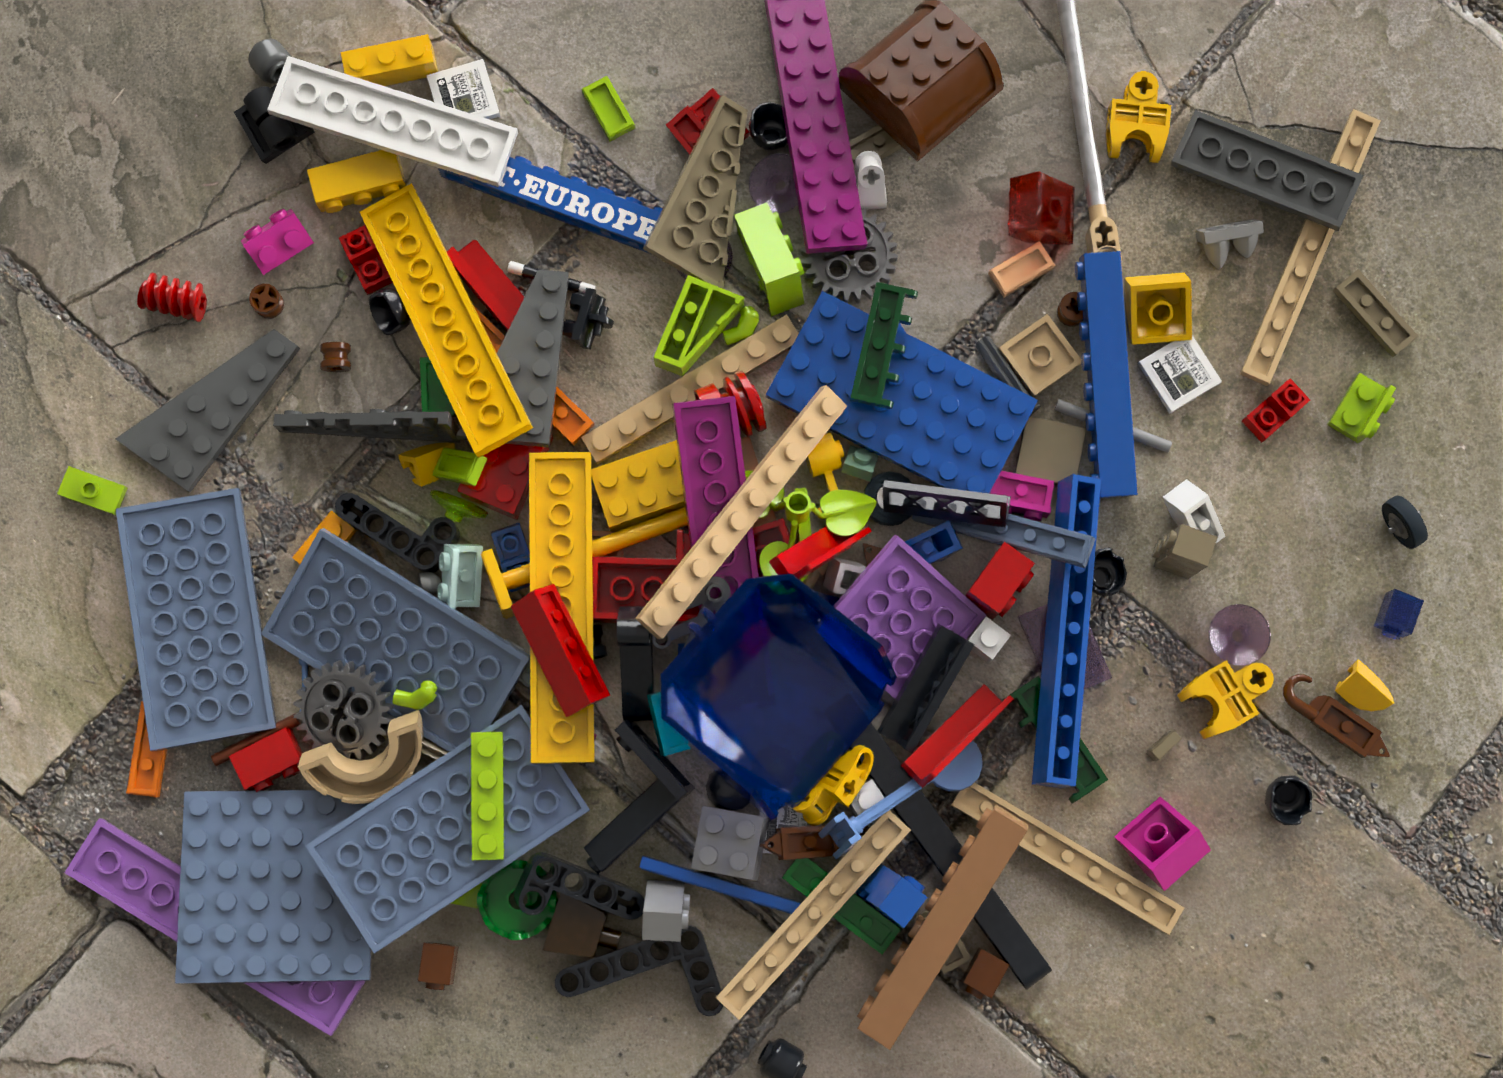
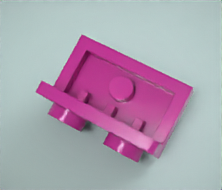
(276, 240)
(1028, 494)

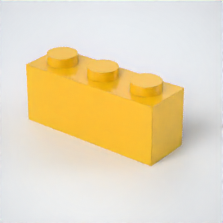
(392, 61)
(356, 180)

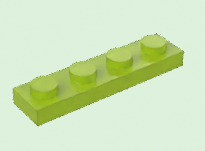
(487, 796)

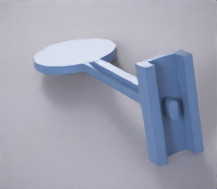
(954, 777)

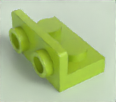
(1361, 408)

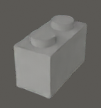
(665, 911)

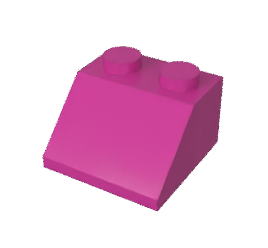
(1163, 843)

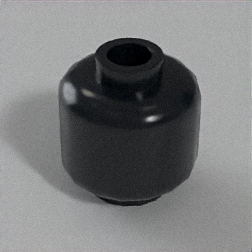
(781, 1060)

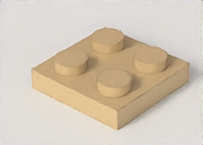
(1040, 355)

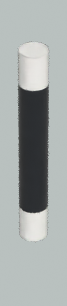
(530, 272)

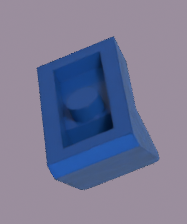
(936, 543)

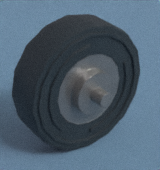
(1404, 522)

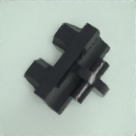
(590, 320)

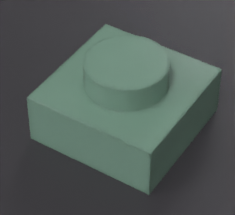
(860, 463)

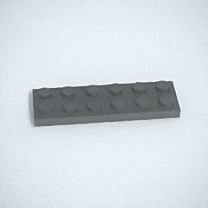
(1266, 170)

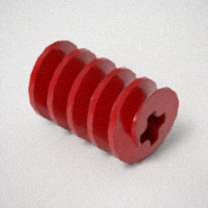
(172, 298)

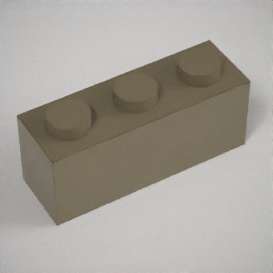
(1184, 551)

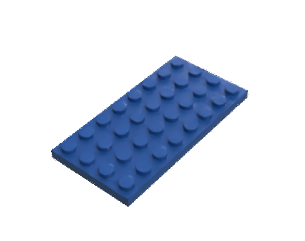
(945, 415)

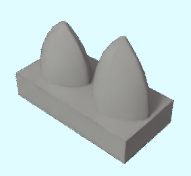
(1216, 239)

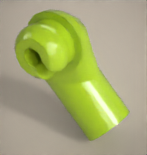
(744, 328)
(418, 699)

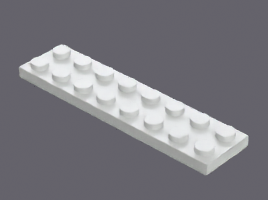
(392, 121)

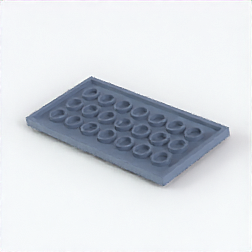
(367, 614)
(195, 619)
(414, 843)

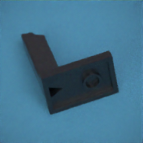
(646, 808)

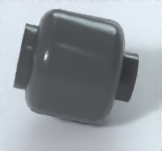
(268, 59)

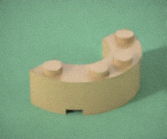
(366, 779)

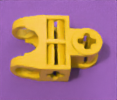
(1138, 118)
(1229, 694)
(833, 784)

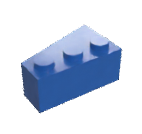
(893, 895)

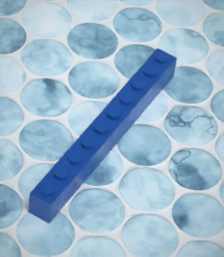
(1066, 641)

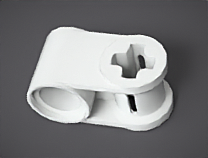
(870, 182)

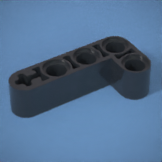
(392, 529)
(635, 664)
(581, 891)

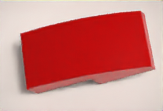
(365, 259)
(1275, 410)

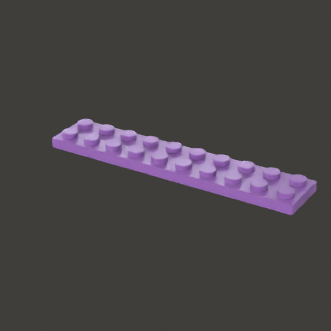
(150, 888)

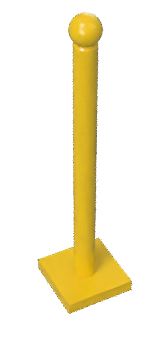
(503, 582)

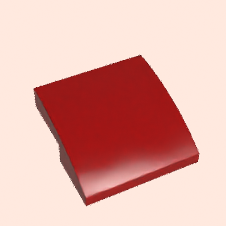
(691, 120)

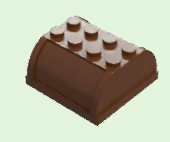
(924, 78)

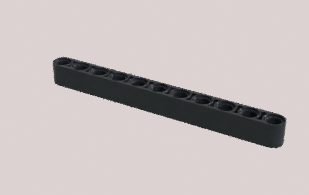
(942, 850)

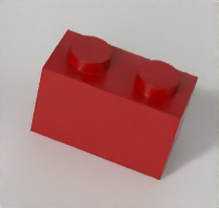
(267, 760)

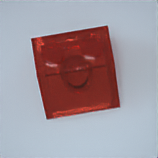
(1041, 209)

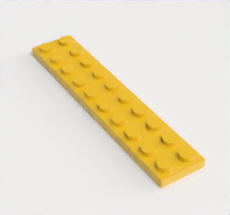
(446, 321)
(563, 557)

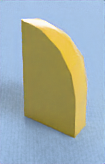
(423, 461)
(1364, 689)

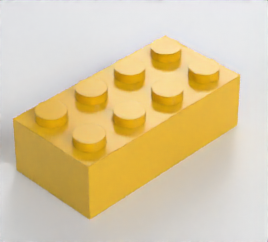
(640, 486)

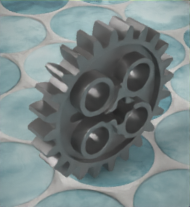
(855, 280)
(319, 698)

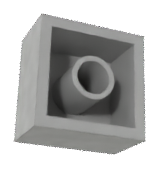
(729, 843)

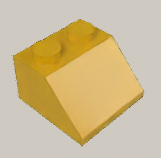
(1159, 308)

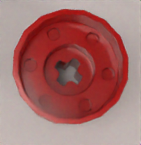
(747, 401)

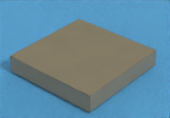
(1050, 450)

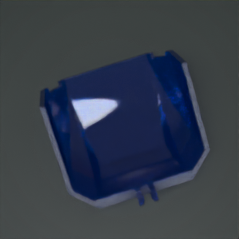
(774, 689)

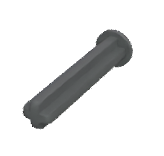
(999, 365)

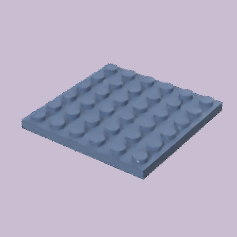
(256, 896)

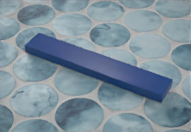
(719, 885)

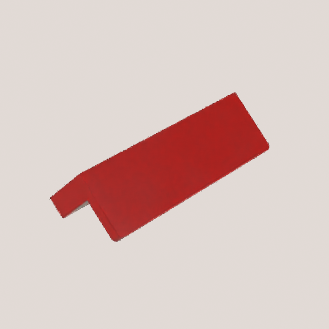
(487, 282)
(814, 552)
(559, 650)
(954, 735)

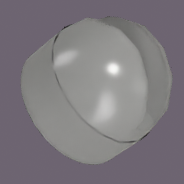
(429, 582)

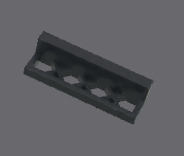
(946, 503)
(925, 687)

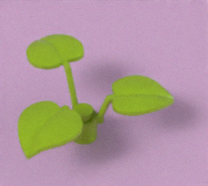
(844, 513)

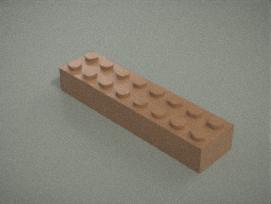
(943, 926)

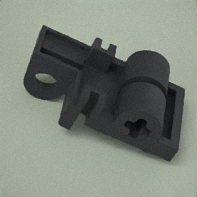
(267, 132)

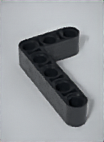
(642, 949)

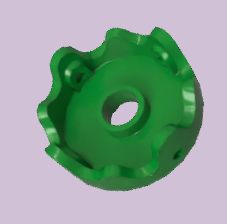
(501, 916)

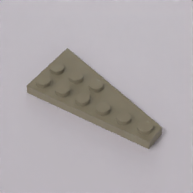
(700, 209)

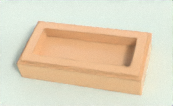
(1021, 269)

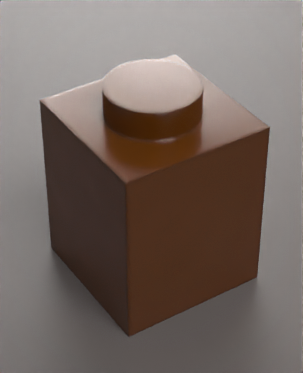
(438, 965)
(984, 974)

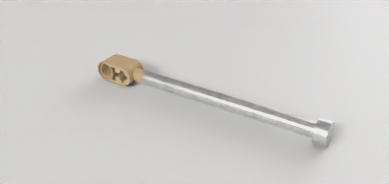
(1086, 134)

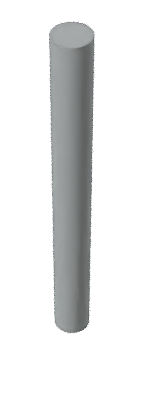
(1139, 435)

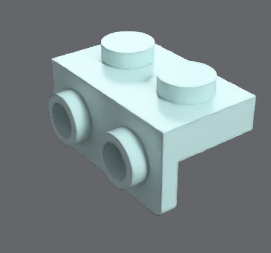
(460, 575)

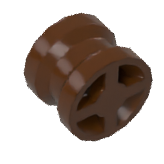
(263, 295)
(1067, 313)
(335, 357)

